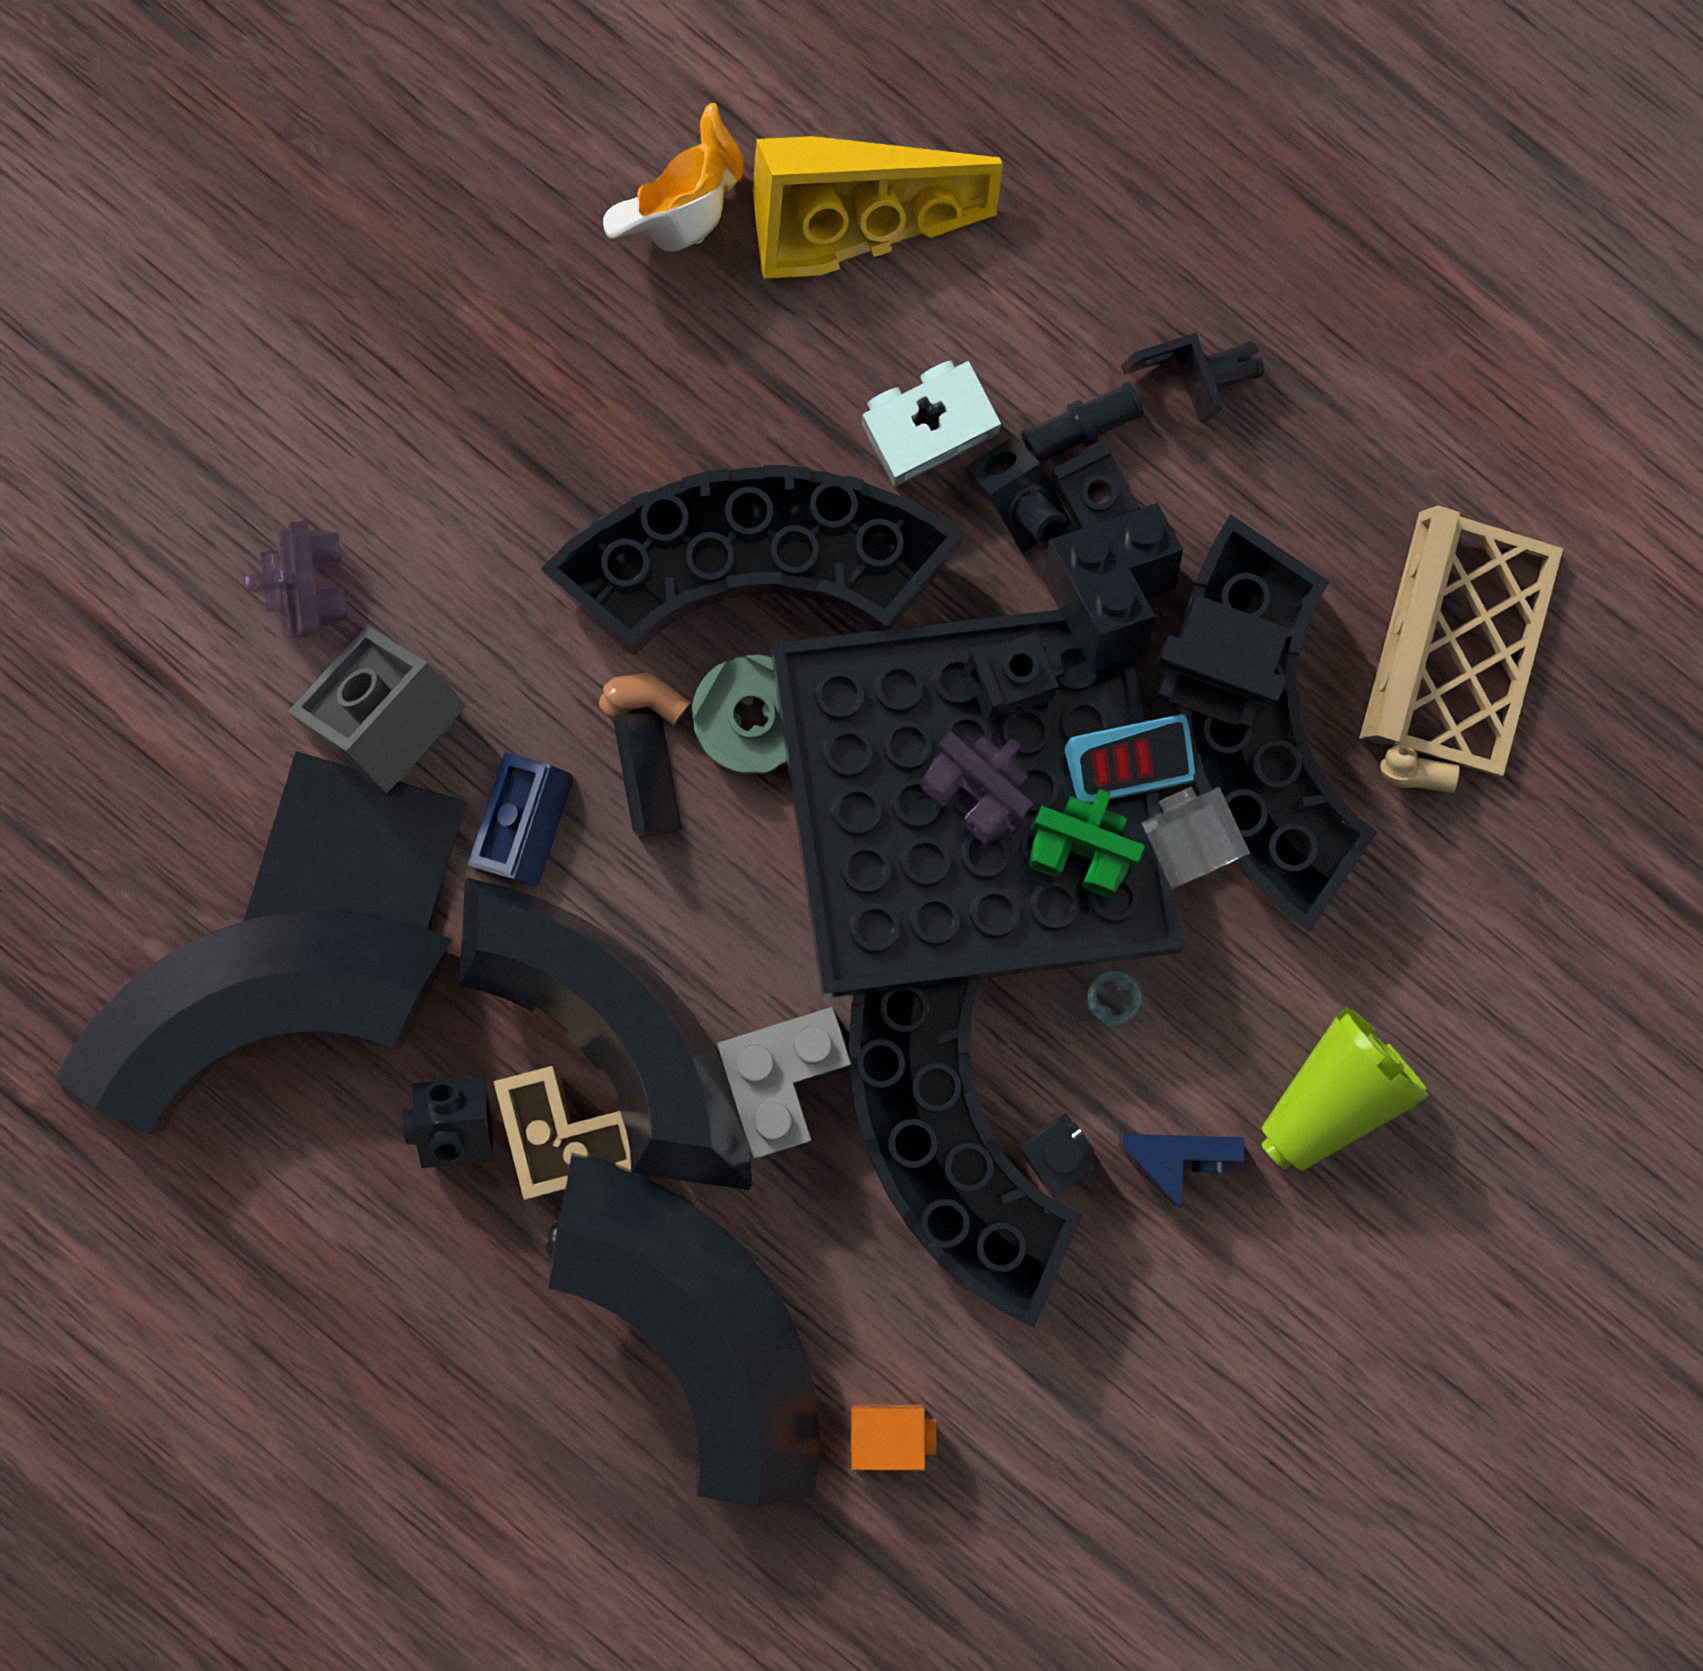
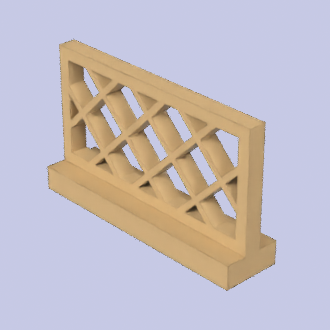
(1413, 628)

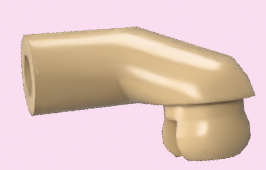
(1406, 770)

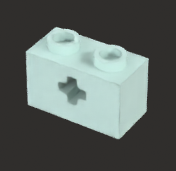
(912, 449)

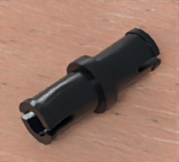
(1083, 423)

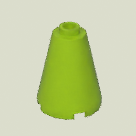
(1340, 1094)

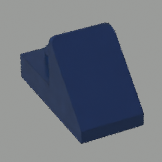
(1163, 1156)

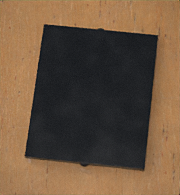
(354, 846)

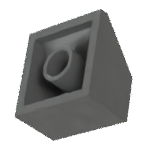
(378, 708)

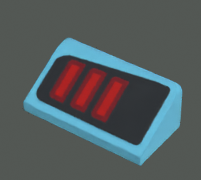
(1131, 758)

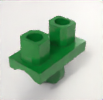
(1109, 853)

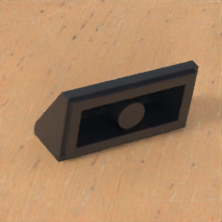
(647, 774)

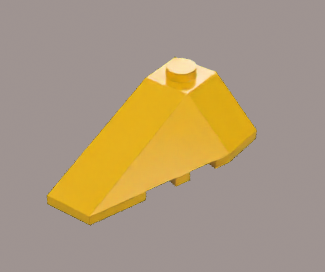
(847, 197)

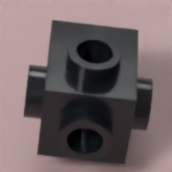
(450, 1122)

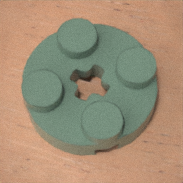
(718, 725)

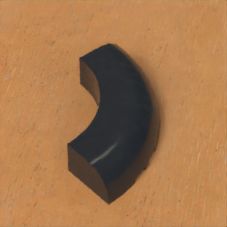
(750, 536)

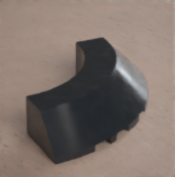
(1285, 809)
(245, 987)
(623, 1020)
(939, 1153)
(707, 1315)

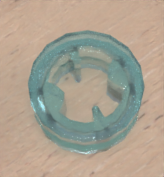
(1124, 983)

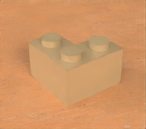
(544, 1134)

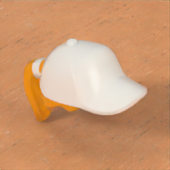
(688, 195)

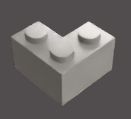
(766, 1067)

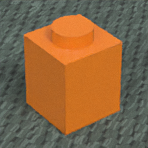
(891, 1437)

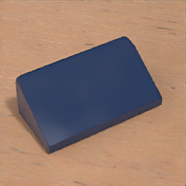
(521, 819)

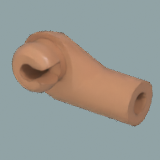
(641, 691)

